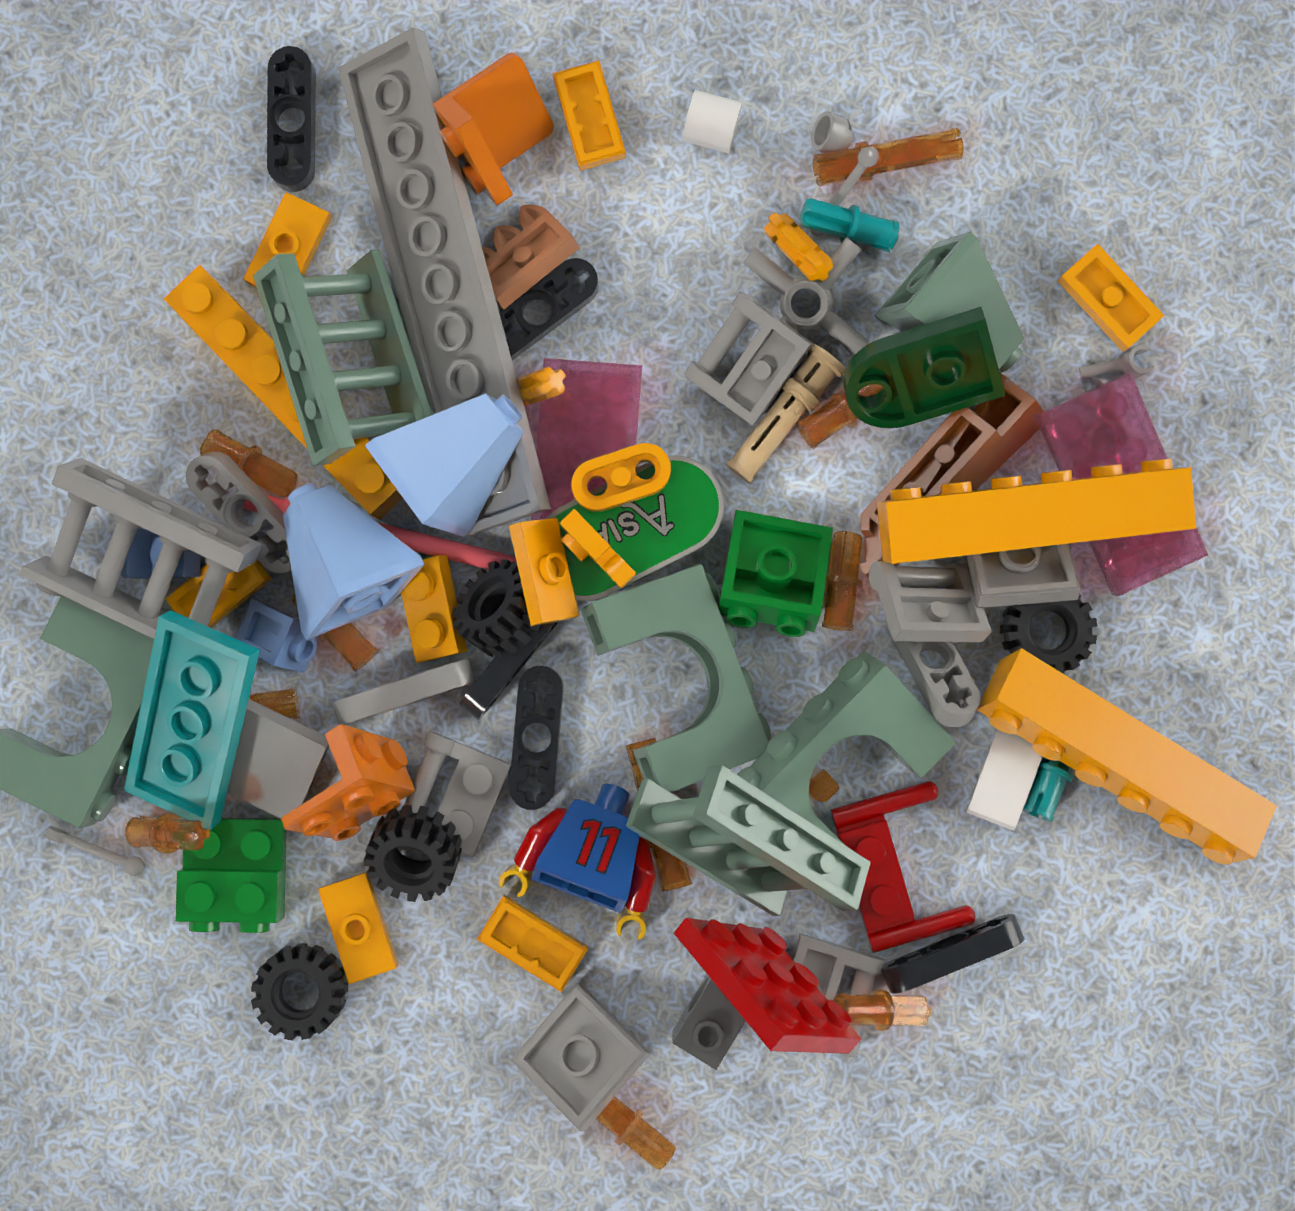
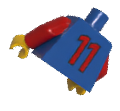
(590, 857)

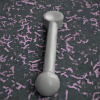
(867, 158)
(132, 865)

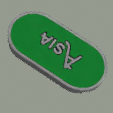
(651, 529)

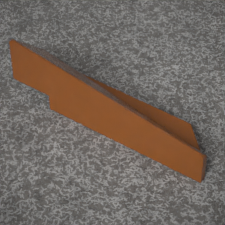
(961, 450)

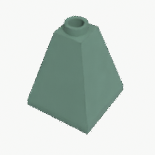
(952, 281)

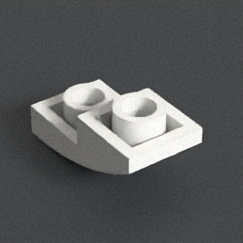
(1004, 780)

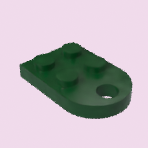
(925, 372)

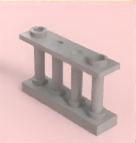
(133, 510)

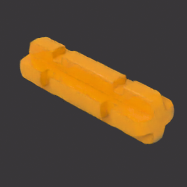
(798, 247)
(541, 385)

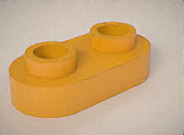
(619, 473)

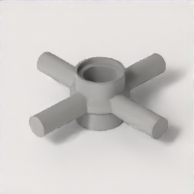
(788, 286)

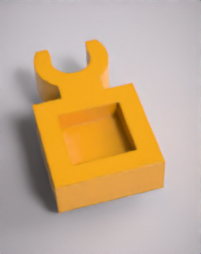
(585, 541)

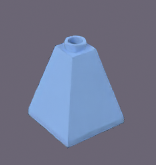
(451, 460)
(341, 560)

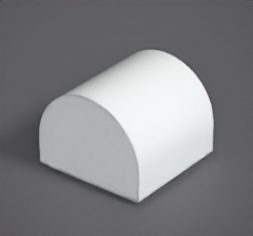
(711, 121)

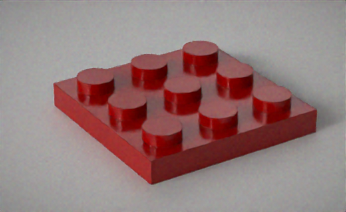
(768, 987)

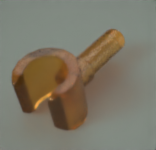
(822, 786)

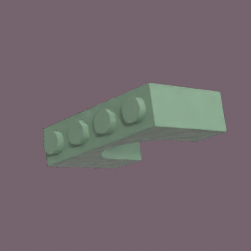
(687, 611)
(858, 702)
(81, 784)

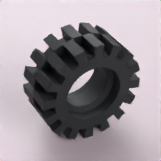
(494, 610)
(1077, 637)
(405, 873)
(274, 1007)

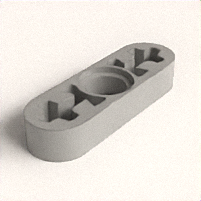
(225, 511)
(933, 685)
(404, 692)

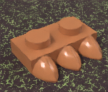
(526, 254)

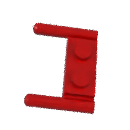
(885, 899)

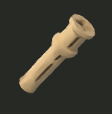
(798, 396)

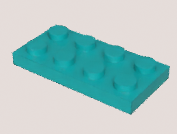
(190, 719)

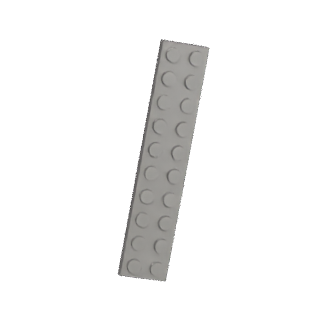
(437, 253)

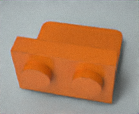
(493, 123)
(370, 785)

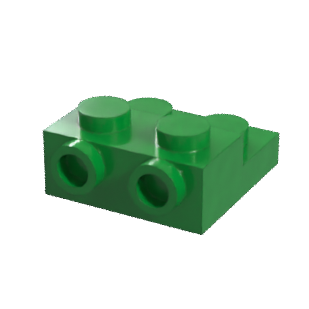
(775, 573)
(235, 877)

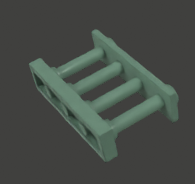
(305, 362)
(749, 842)

